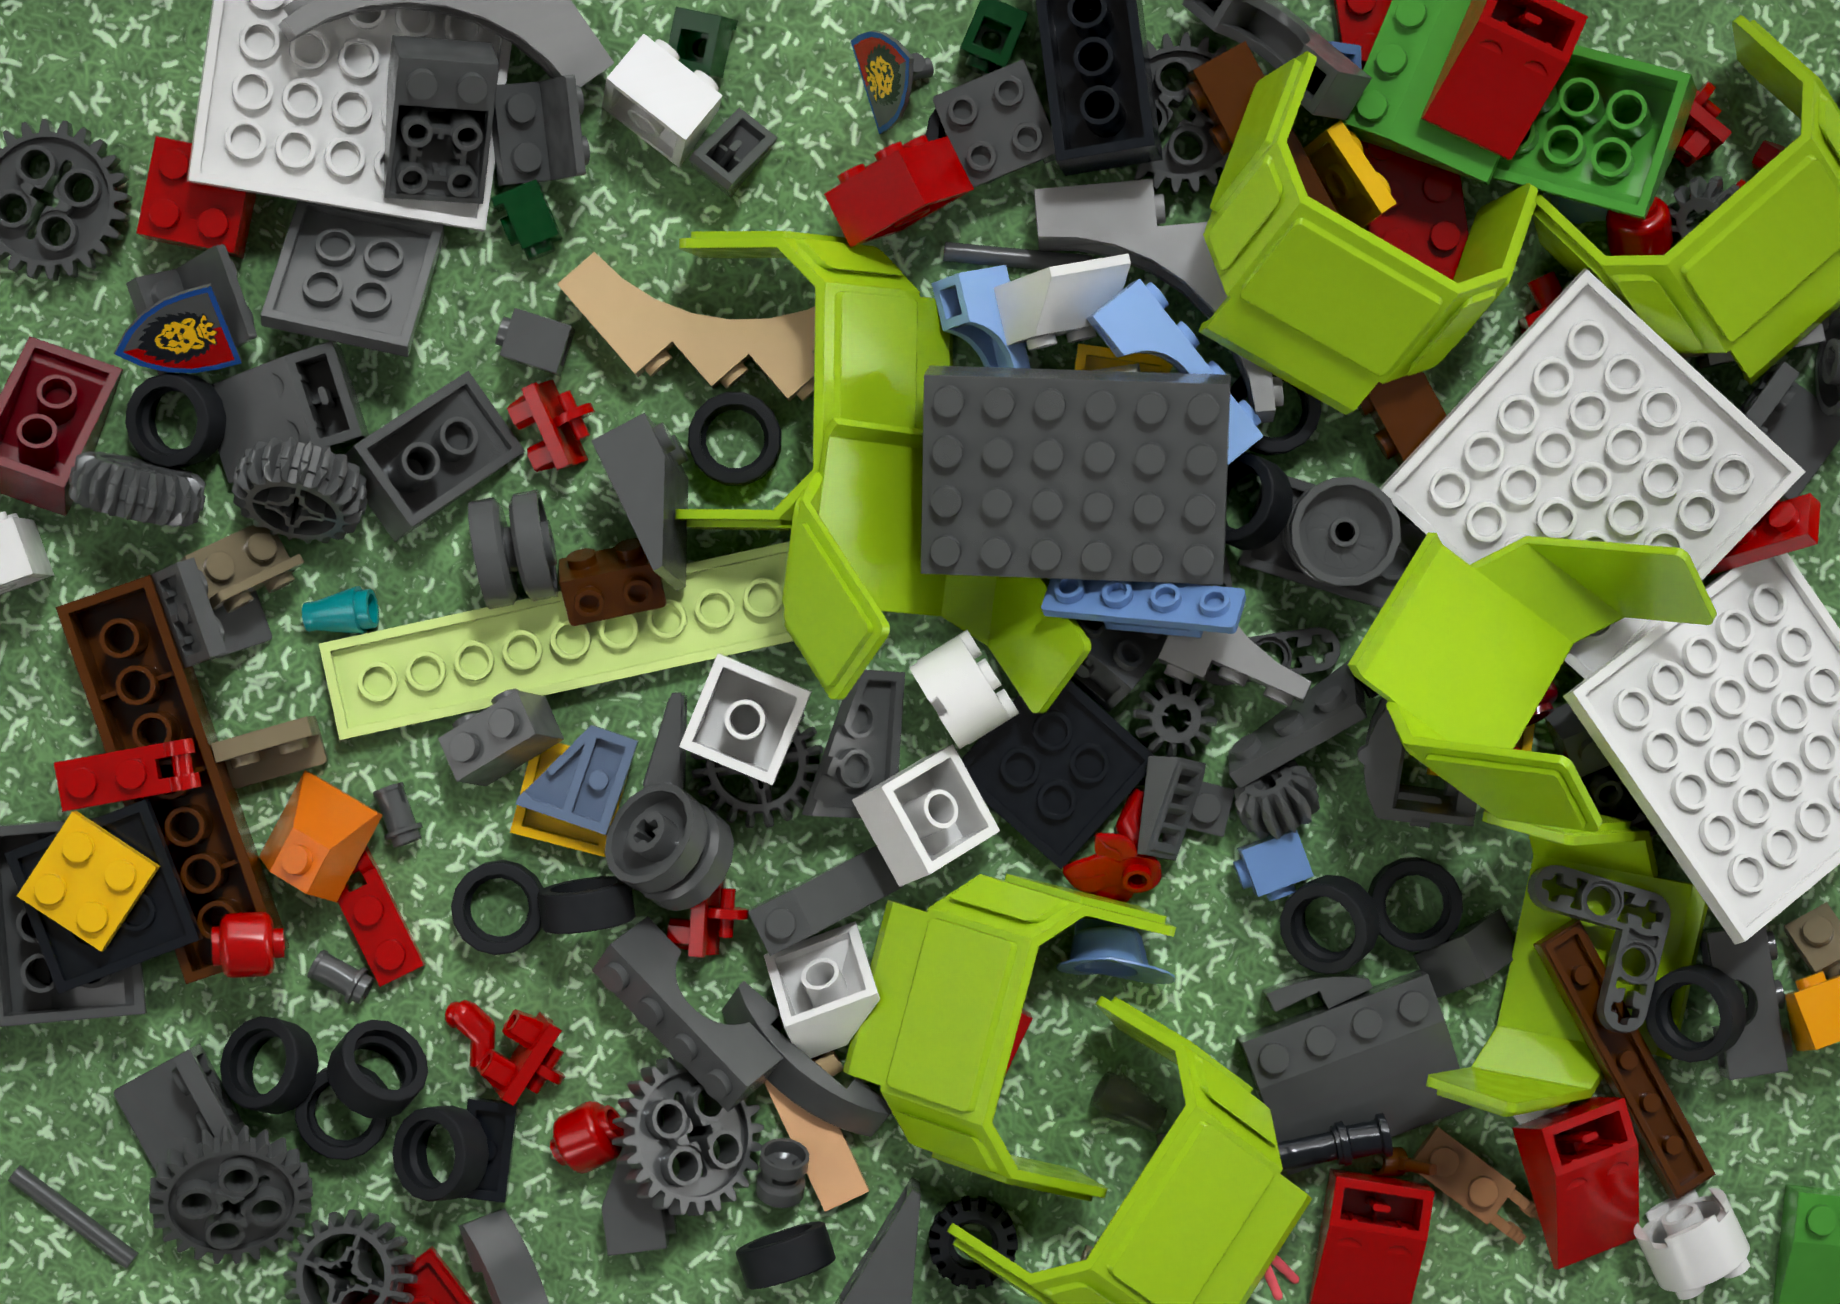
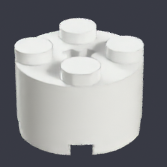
(963, 689)
(1693, 1242)

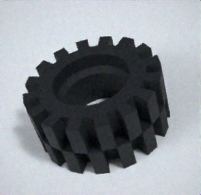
(964, 1212)

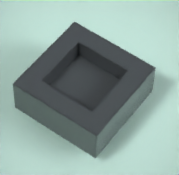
(1211, 809)

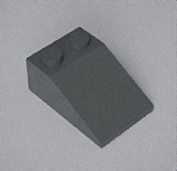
(433, 455)
(650, 484)
(888, 1265)

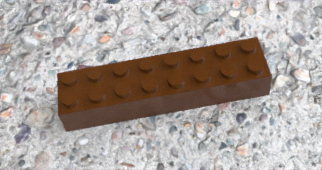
(149, 698)

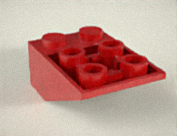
(1503, 70)
(1583, 1177)
(1370, 1239)

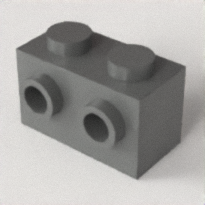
(500, 737)

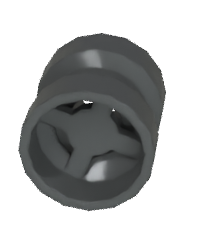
(782, 1171)

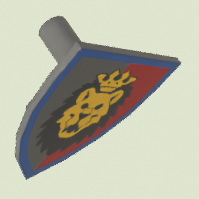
(888, 75)
(181, 335)

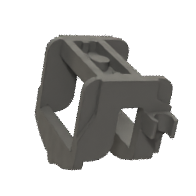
(1394, 801)

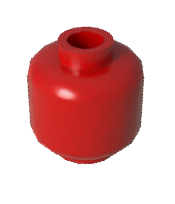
(1640, 236)
(247, 944)
(585, 1137)

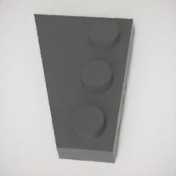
(1326, 711)
(861, 745)

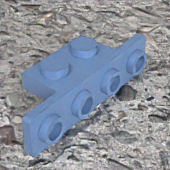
(1147, 606)

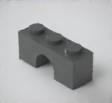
(1764, 1042)

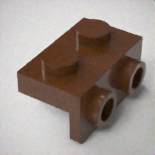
(609, 583)

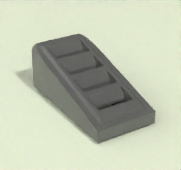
(668, 759)
(1167, 804)

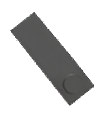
(822, 900)

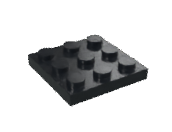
(1057, 771)
(155, 925)

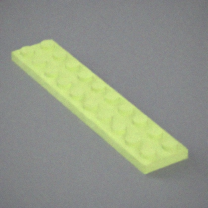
(473, 655)

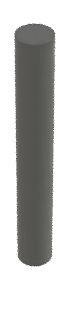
(1008, 256)
(73, 1216)

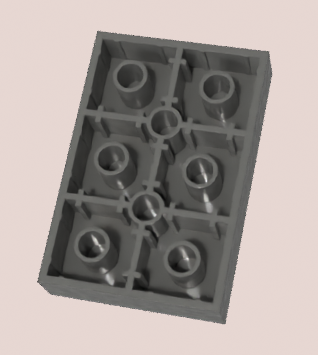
(1075, 474)

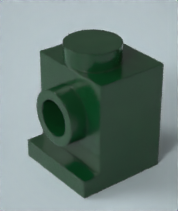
(996, 18)
(692, 28)
(528, 219)

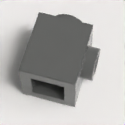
(535, 341)

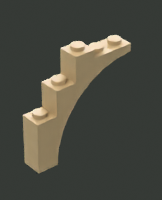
(717, 347)

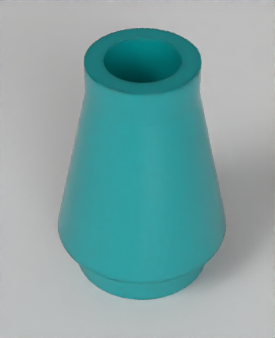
(343, 612)

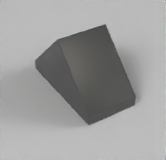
(732, 151)
(1469, 955)

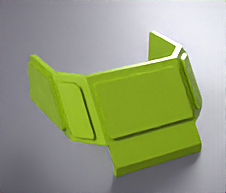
(1760, 262)
(1323, 294)
(869, 344)
(861, 555)
(1479, 643)
(952, 1010)
(1536, 1050)
(1201, 1211)

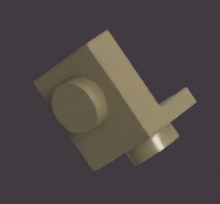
(1817, 940)

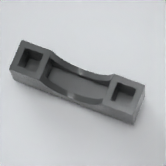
(1281, 36)
(720, 1056)

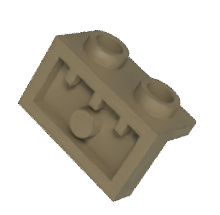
(243, 565)
(272, 751)

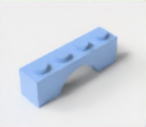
(971, 312)
(1138, 324)

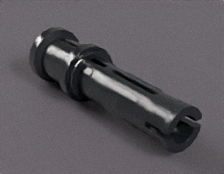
(1340, 1144)

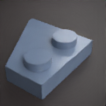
(584, 780)

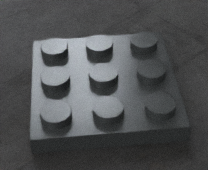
(353, 277)

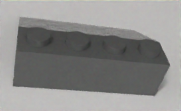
(25, 979)
(1355, 1062)

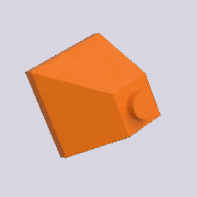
(319, 838)

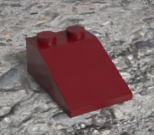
(47, 418)

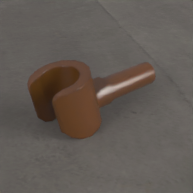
(1400, 1163)

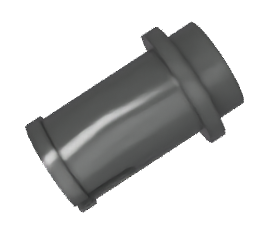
(397, 815)
(341, 977)

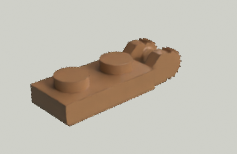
(1472, 1182)

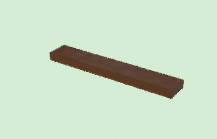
(1625, 1062)

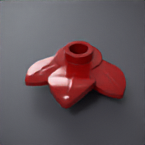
(1114, 870)

